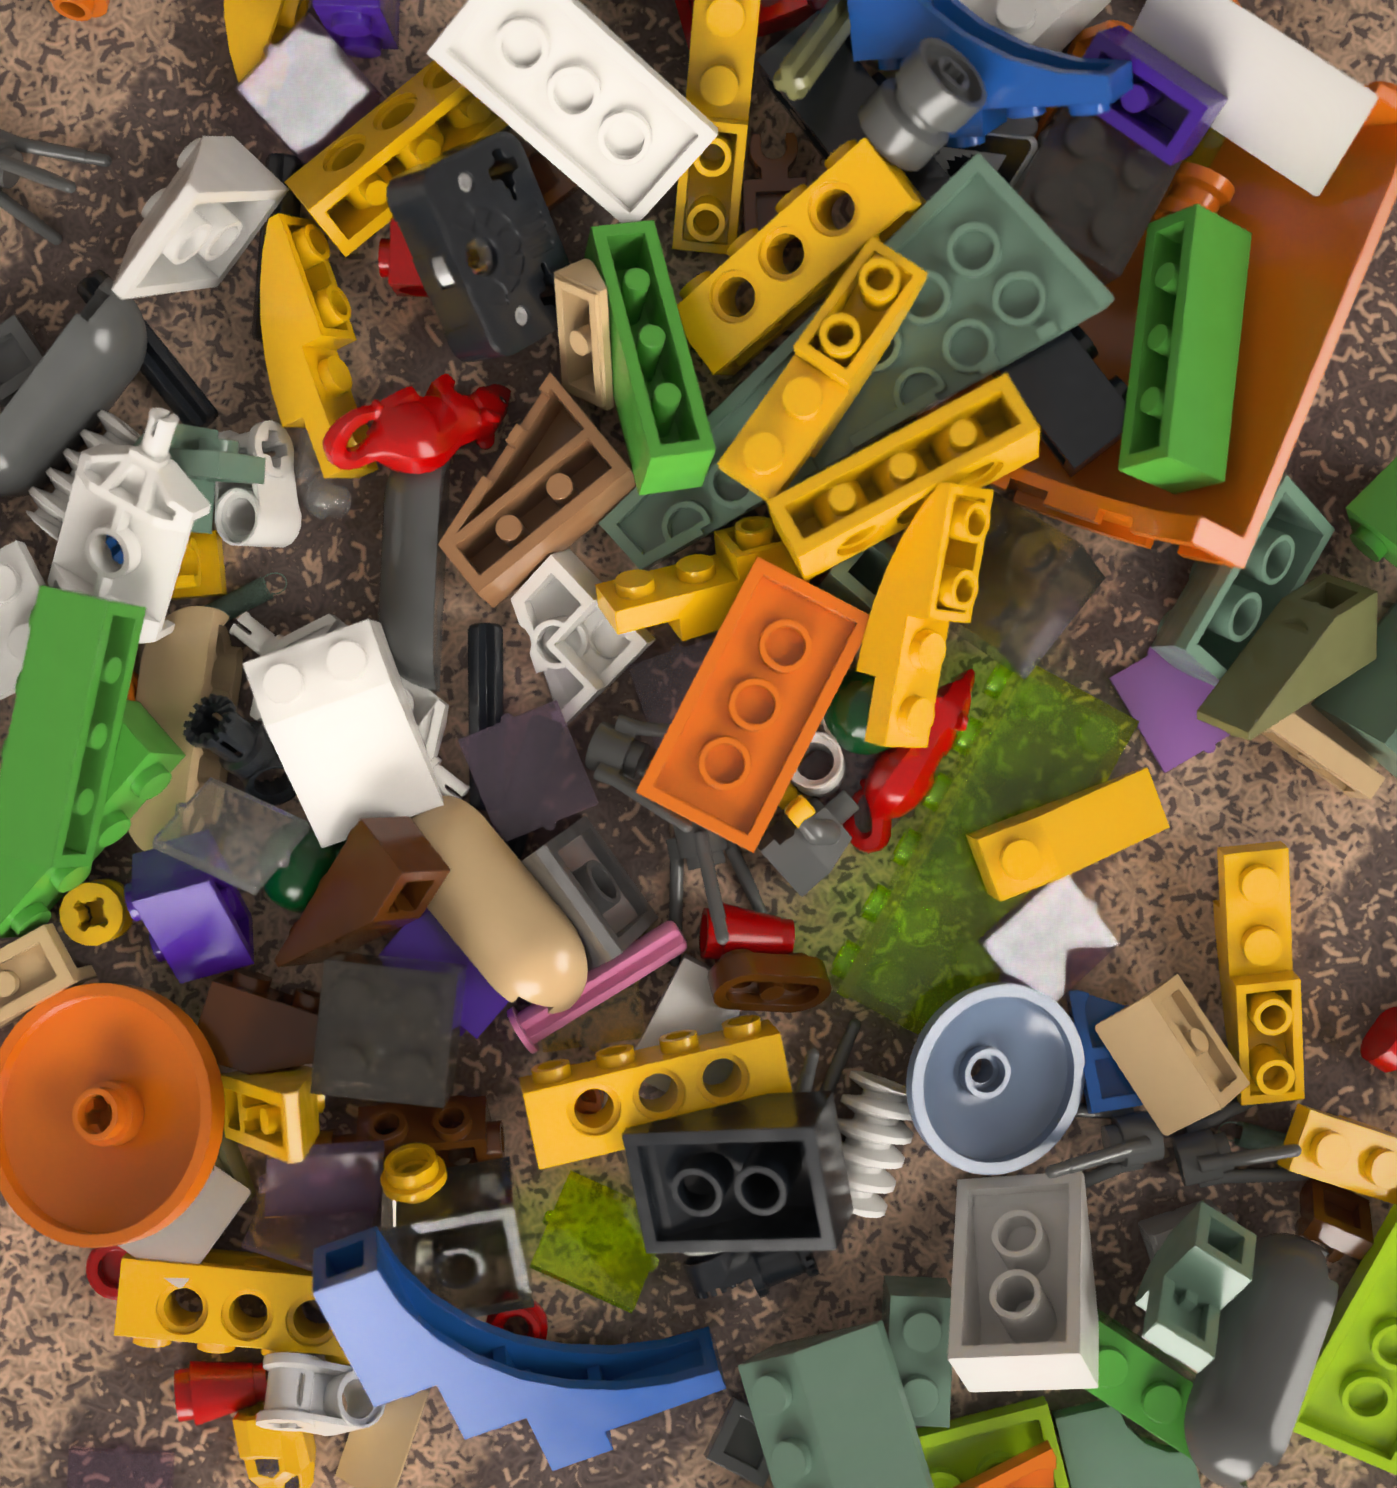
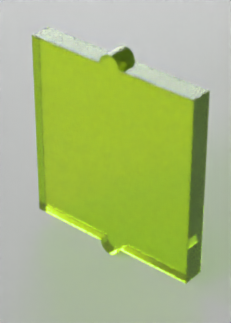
(595, 1243)

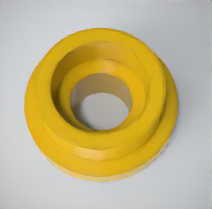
(413, 1173)

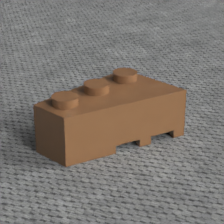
(538, 497)

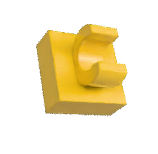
(201, 568)

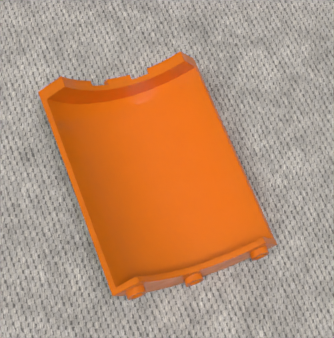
(1298, 294)

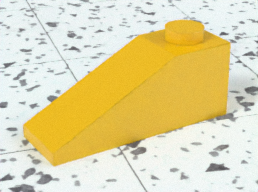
(1066, 834)
(273, 1111)

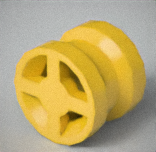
(108, 911)

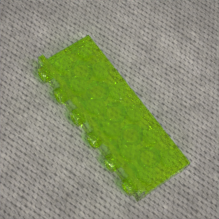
(923, 929)

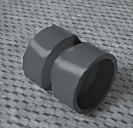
(926, 101)

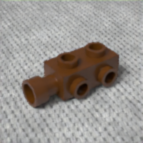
(454, 1131)

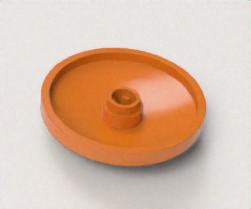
(107, 1114)

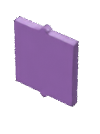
(1167, 709)

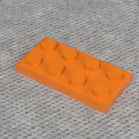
(754, 704)

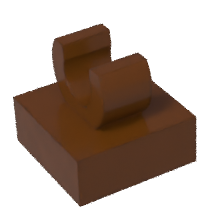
(1335, 1219)

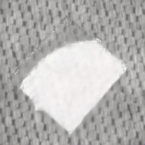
(231, 835)

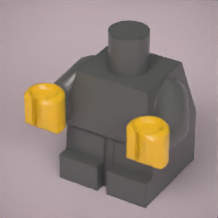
(807, 837)

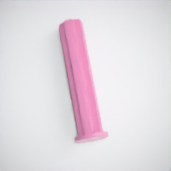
(602, 983)

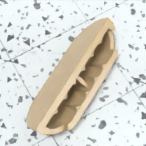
(171, 680)
(502, 911)

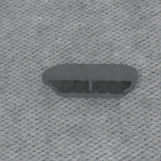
(67, 389)
(414, 572)
(1263, 1362)

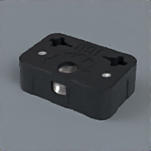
(482, 245)

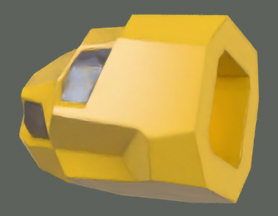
(274, 1456)

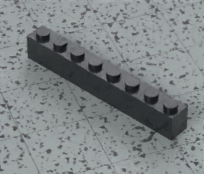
(1059, 381)

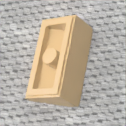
(584, 333)
(379, 1453)

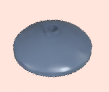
(1025, 1084)

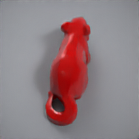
(418, 431)
(906, 774)

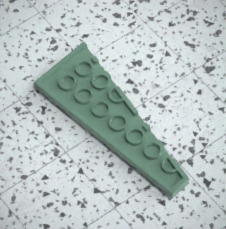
(989, 297)

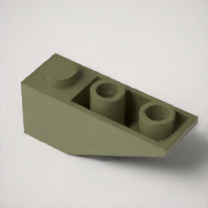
(1295, 656)

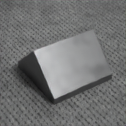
(592, 891)

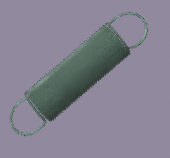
(244, 598)
(1257, 1137)

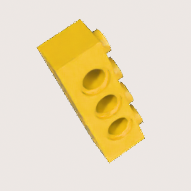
(416, 123)
(708, 309)
(890, 480)
(566, 1135)
(155, 1319)

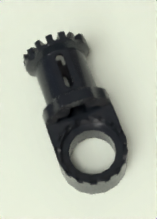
(240, 735)
(732, 1268)

